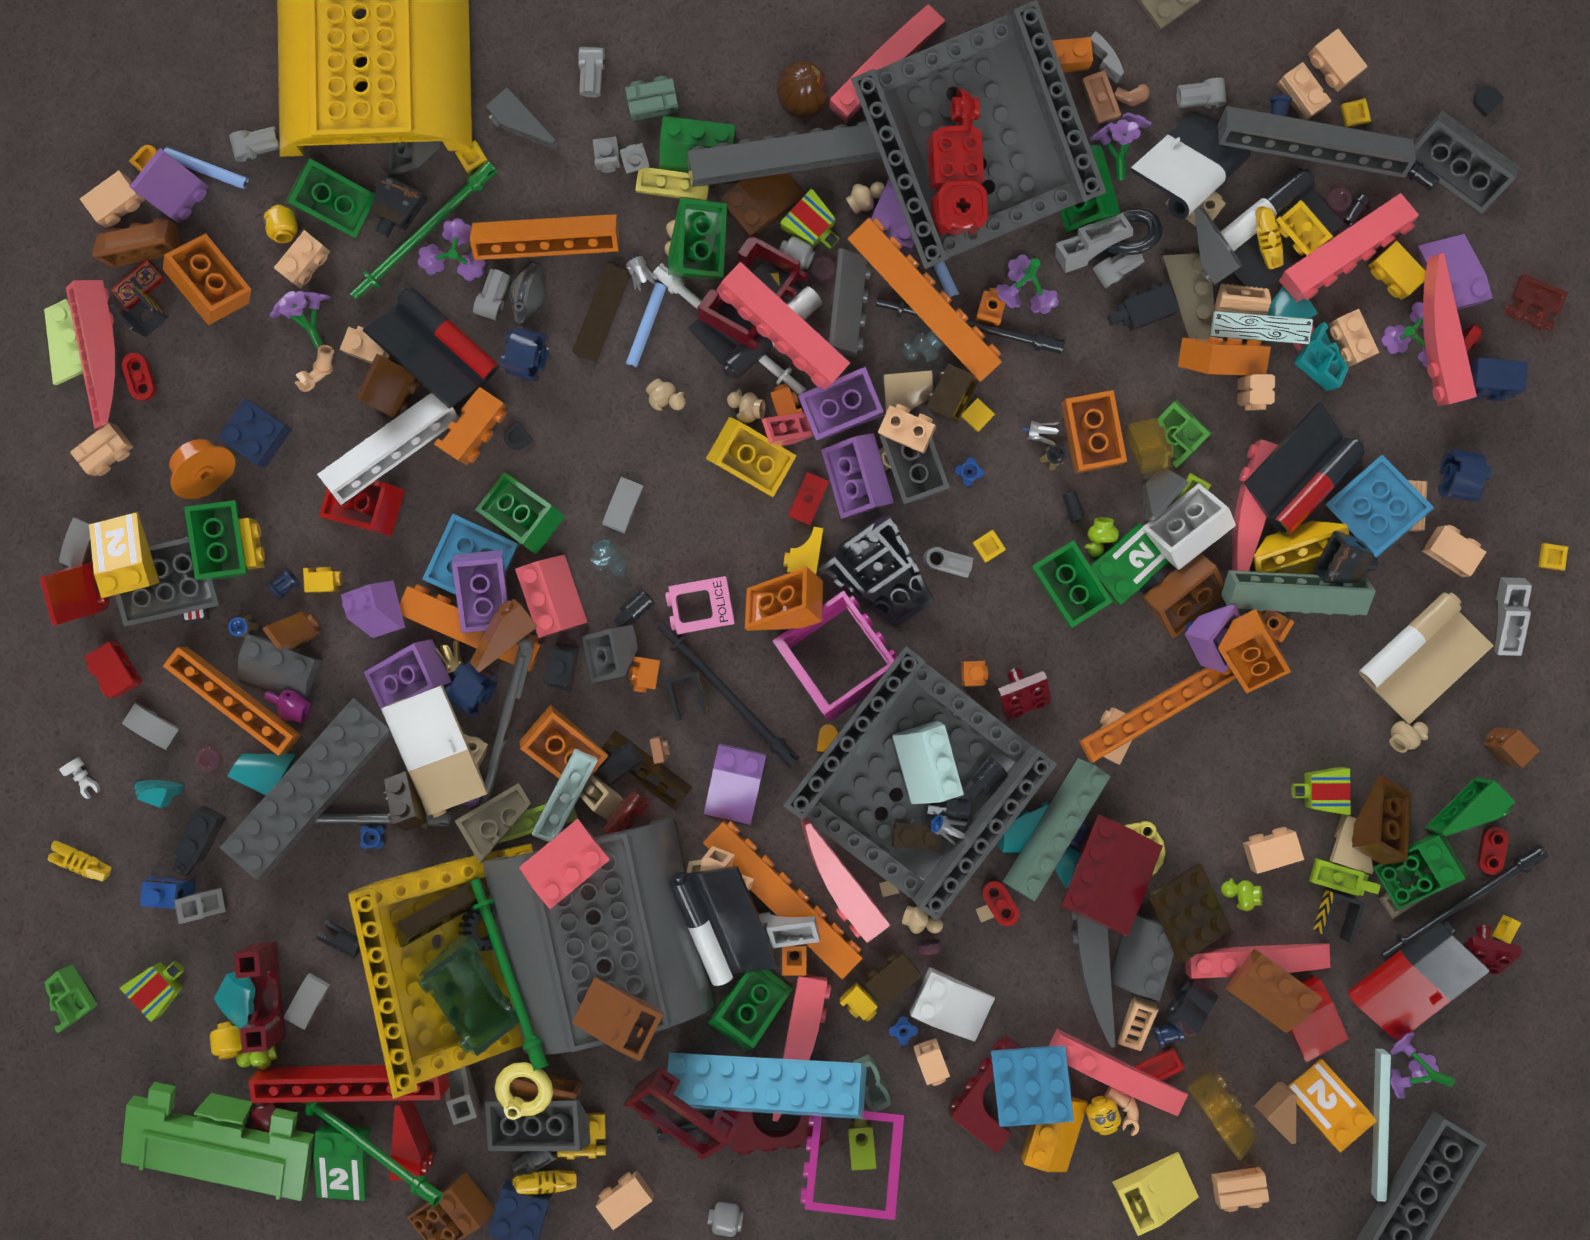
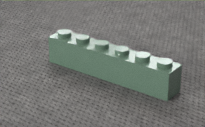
(1296, 593)
(1056, 829)

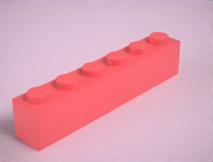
(1348, 248)
(782, 326)

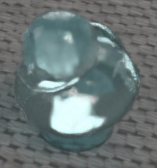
(926, 344)
(608, 556)

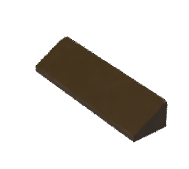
(601, 312)
(652, 776)
(437, 914)

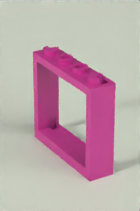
(829, 611)
(812, 1146)

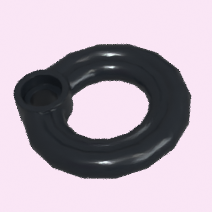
(1149, 241)

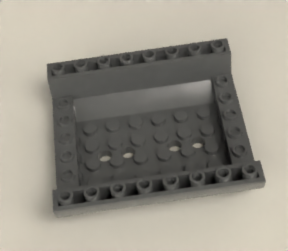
(1026, 118)
(863, 768)
(638, 932)

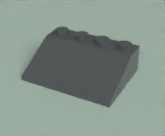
(177, 588)

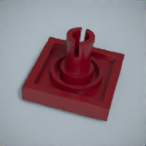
(1024, 693)
(1492, 953)

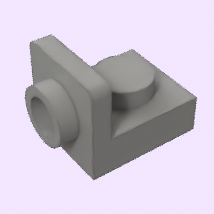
(606, 154)
(634, 158)

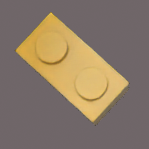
(1398, 271)

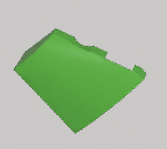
(1182, 431)
(68, 996)

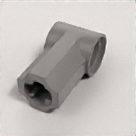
(591, 70)
(1205, 94)
(249, 144)
(1113, 269)
(491, 299)
(950, 562)

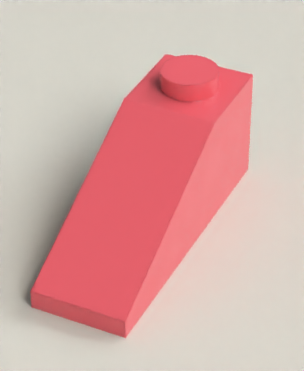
(787, 429)

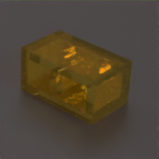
(1149, 445)

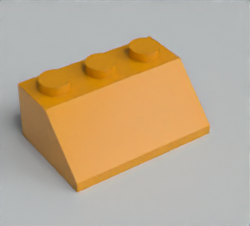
(1052, 1144)

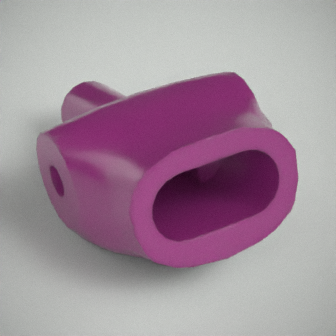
(290, 705)

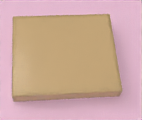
(888, 889)
(984, 913)

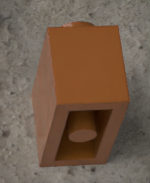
(1510, 747)

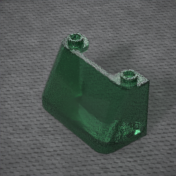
(468, 995)

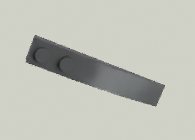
(1094, 966)

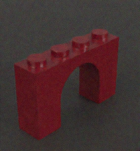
(267, 1023)
(969, 1107)
(753, 1136)

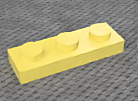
(669, 184)

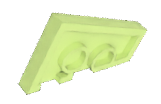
(62, 343)

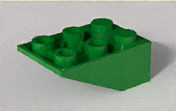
(1431, 852)

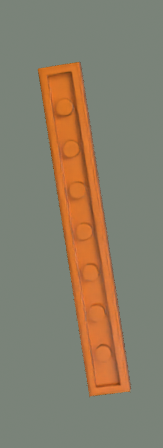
(1154, 712)

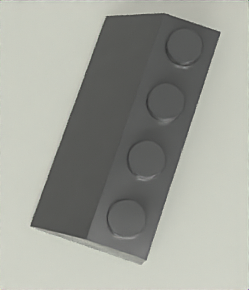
(1464, 162)
(847, 303)
(557, 1128)

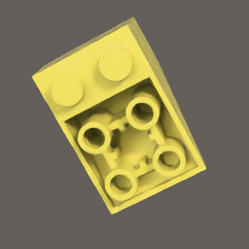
(1155, 1193)

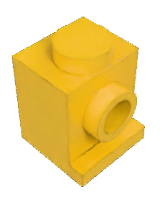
(322, 580)
(859, 1002)

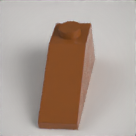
(293, 631)
(504, 631)

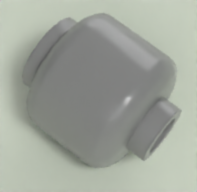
(799, 250)
(725, 1219)

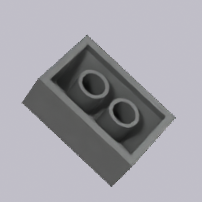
(914, 472)
(276, 668)
(1143, 959)

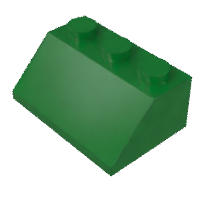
(682, 135)
(1097, 208)
(216, 540)
(1071, 584)

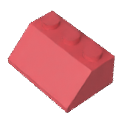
(551, 595)
(564, 863)

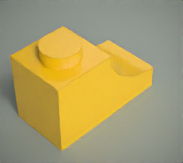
(805, 555)

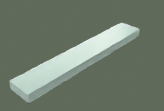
(1381, 1127)

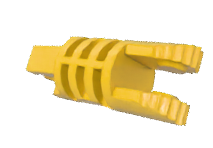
(1269, 237)
(78, 862)
(545, 1182)

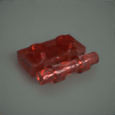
(1537, 295)
(630, 807)

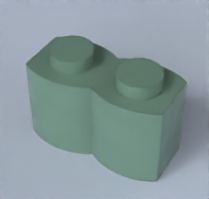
(876, 1090)

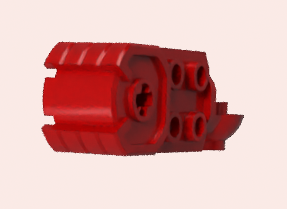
(958, 170)

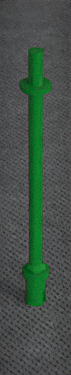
(474, 183)
(531, 1042)
(418, 1185)

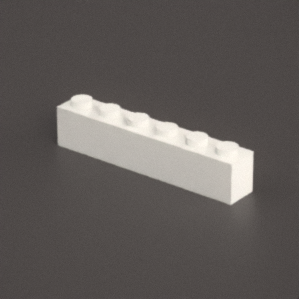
(387, 448)

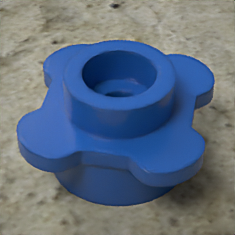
(969, 465)
(367, 842)
(903, 1023)

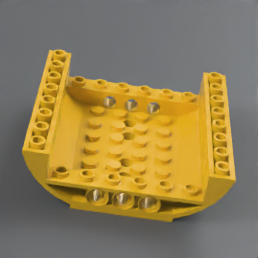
(412, 71)
(410, 1025)

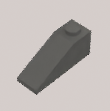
(516, 119)
(1215, 252)

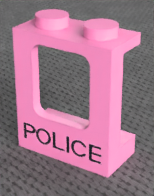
(720, 603)

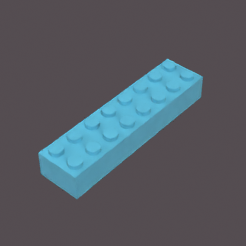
(770, 1085)

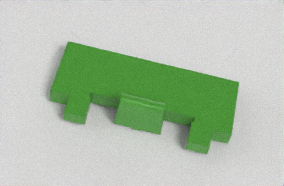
(217, 1143)

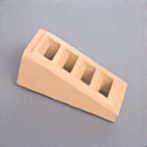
(1135, 1004)

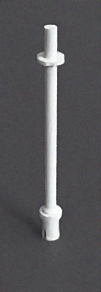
(676, 285)

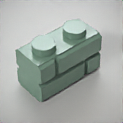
(652, 98)

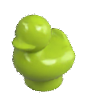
(1101, 532)
(1248, 894)
(259, 1059)

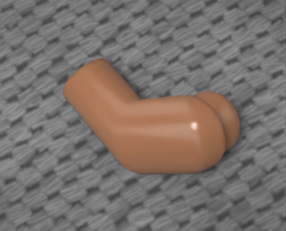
(1133, 97)

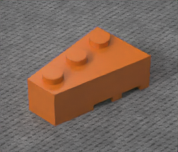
(1224, 357)
(473, 427)

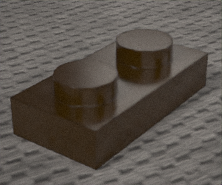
(915, 837)

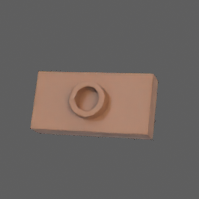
(1101, 98)
(660, 749)

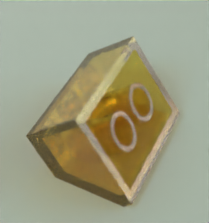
(1223, 1113)

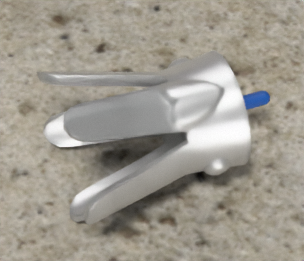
(639, 271)
(1038, 428)
(941, 826)

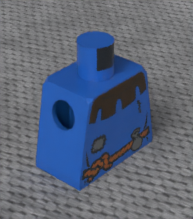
(162, 891)

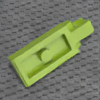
(1342, 878)

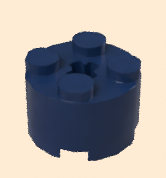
(525, 353)
(1463, 475)
(471, 688)

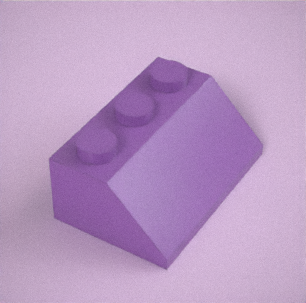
(857, 475)

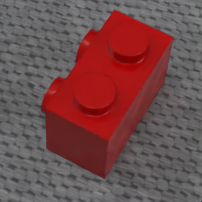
(112, 670)

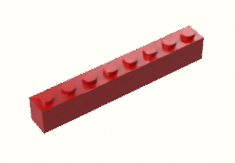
(335, 1085)

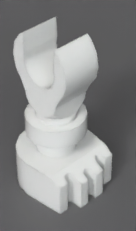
(81, 776)

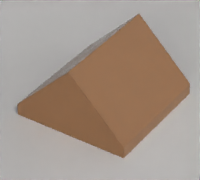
(1280, 1110)

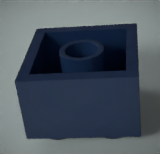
(1498, 378)
(254, 433)
(518, 1214)

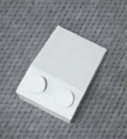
(951, 1005)

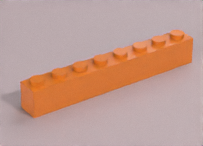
(924, 299)
(783, 899)

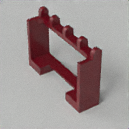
(749, 251)
(663, 1085)

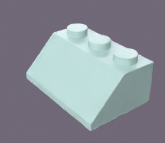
(927, 763)

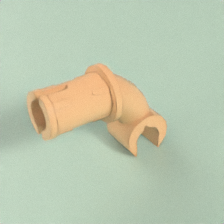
(321, 368)
(1128, 1105)

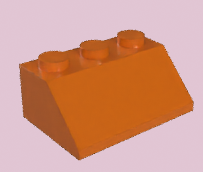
(1252, 652)

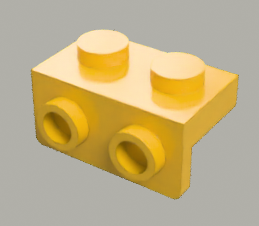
(1304, 229)
(252, 547)

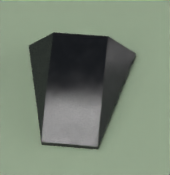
(880, 571)

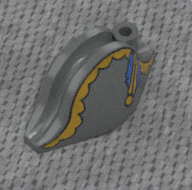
(527, 293)

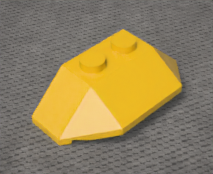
(1298, 551)

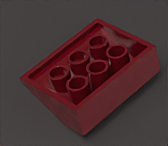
(1111, 875)

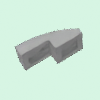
(1110, 60)
(622, 505)
(76, 544)
(150, 726)
(199, 905)
(306, 1001)

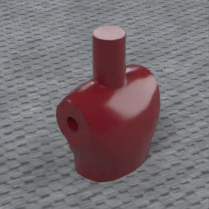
(262, 1115)

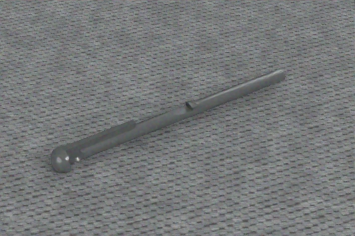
(514, 691)

